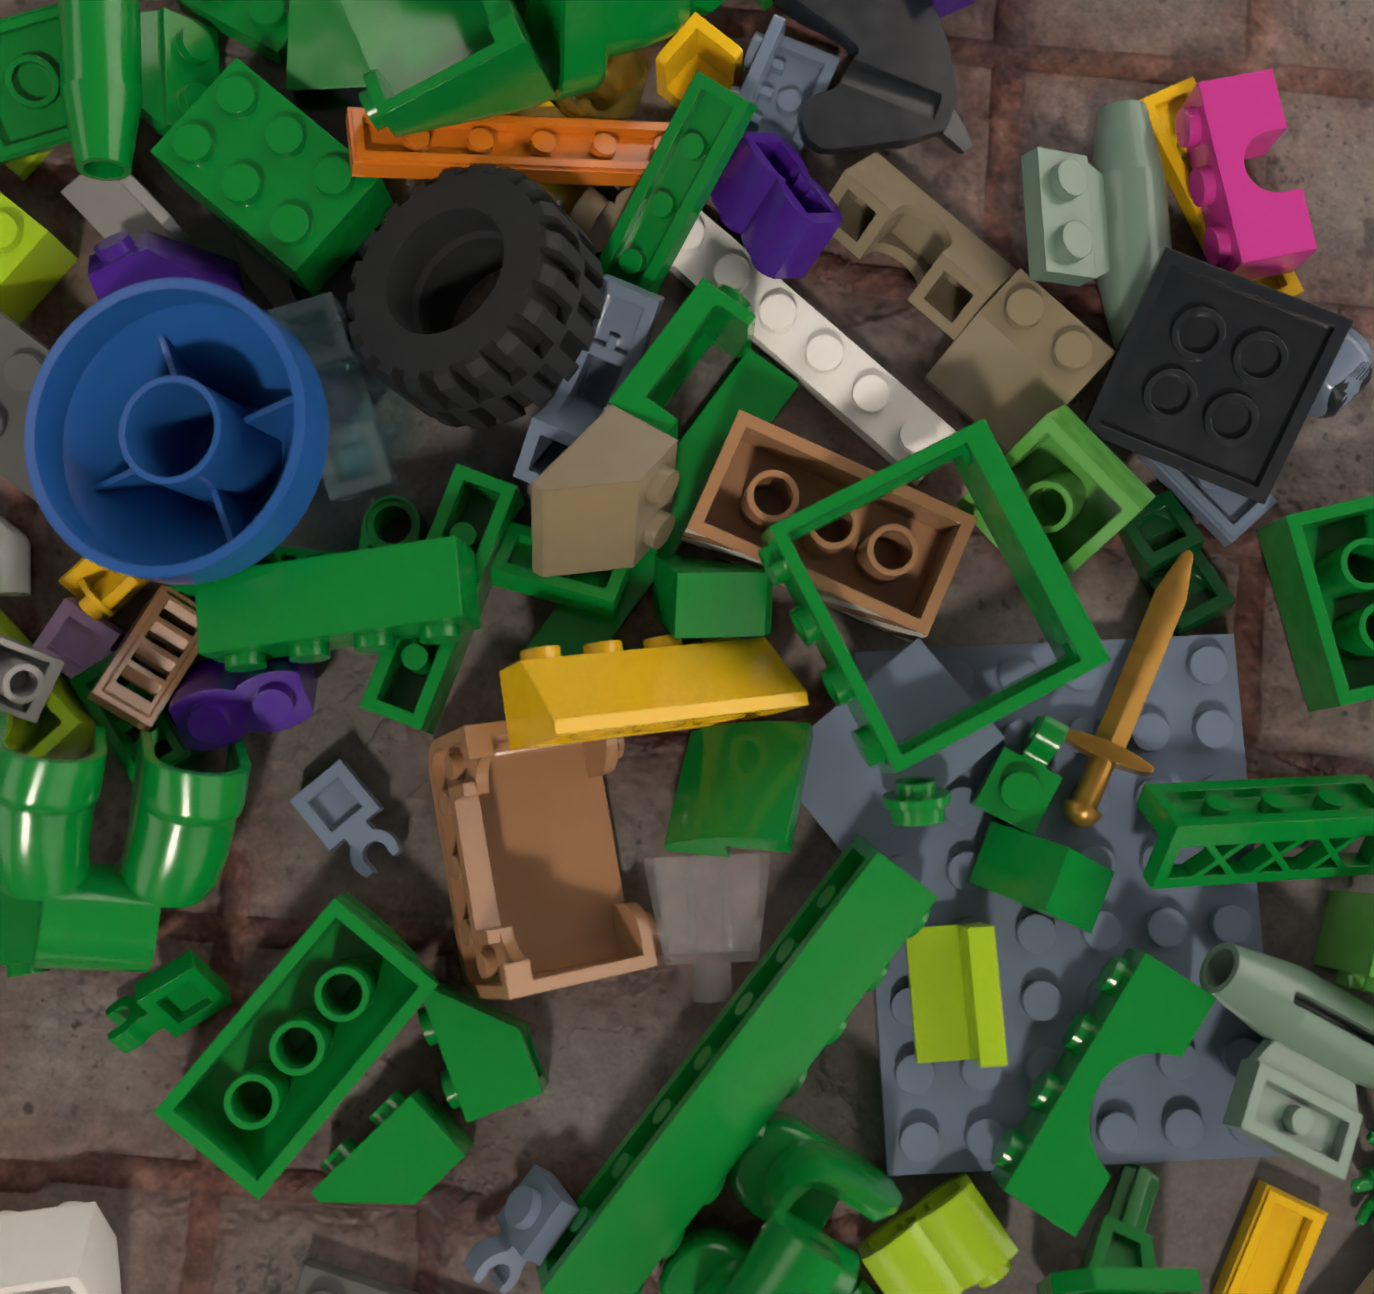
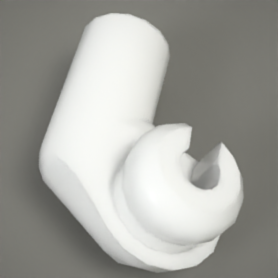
(14, 561)

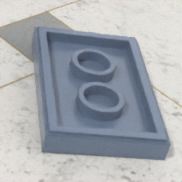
(910, 695)

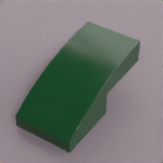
(1153, 545)

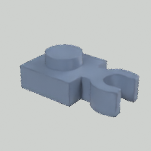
(341, 810)

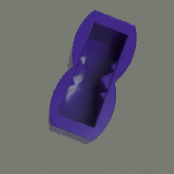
(775, 206)
(223, 706)

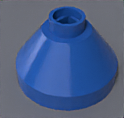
(175, 432)

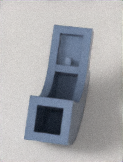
(619, 344)

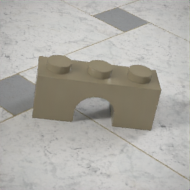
(896, 218)

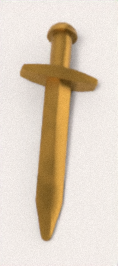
(1108, 746)

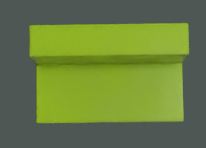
(956, 994)

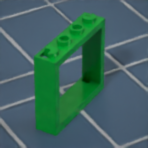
(1025, 553)

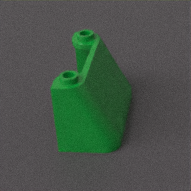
(445, 62)

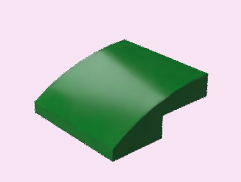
(740, 788)

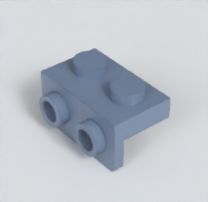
(781, 79)

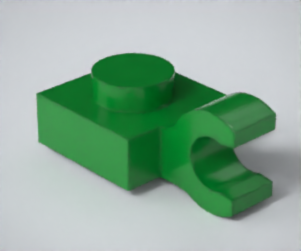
(1018, 784)
(169, 998)

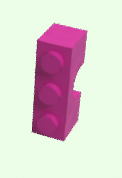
(1246, 226)

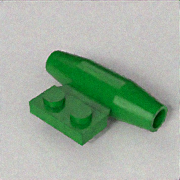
(125, 68)

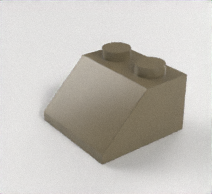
(1018, 361)
(604, 498)

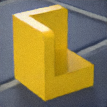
(693, 49)

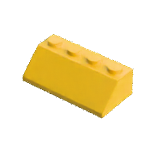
(643, 690)

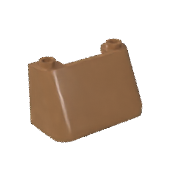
(533, 864)

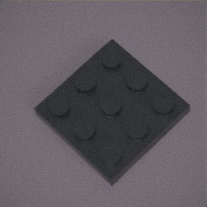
(1216, 374)

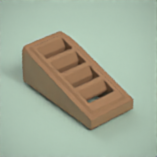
(169, 620)

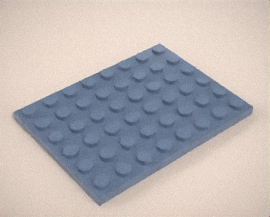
(1148, 1106)

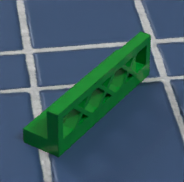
(1263, 811)

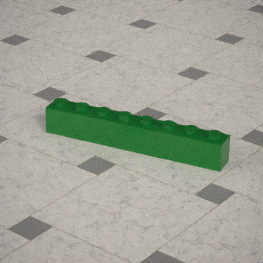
(738, 1074)

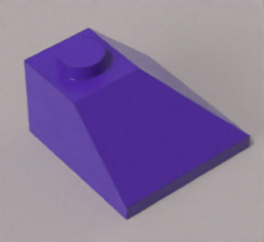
(149, 256)

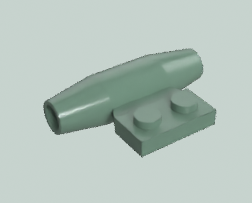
(1102, 215)
(1303, 1076)

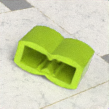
(940, 1244)

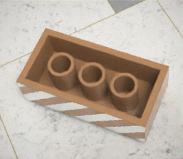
(875, 564)

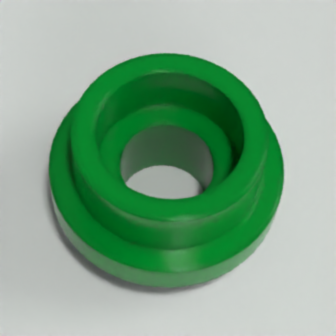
(916, 802)

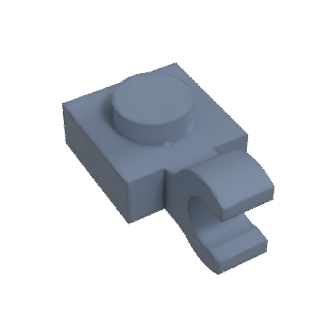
(531, 1227)

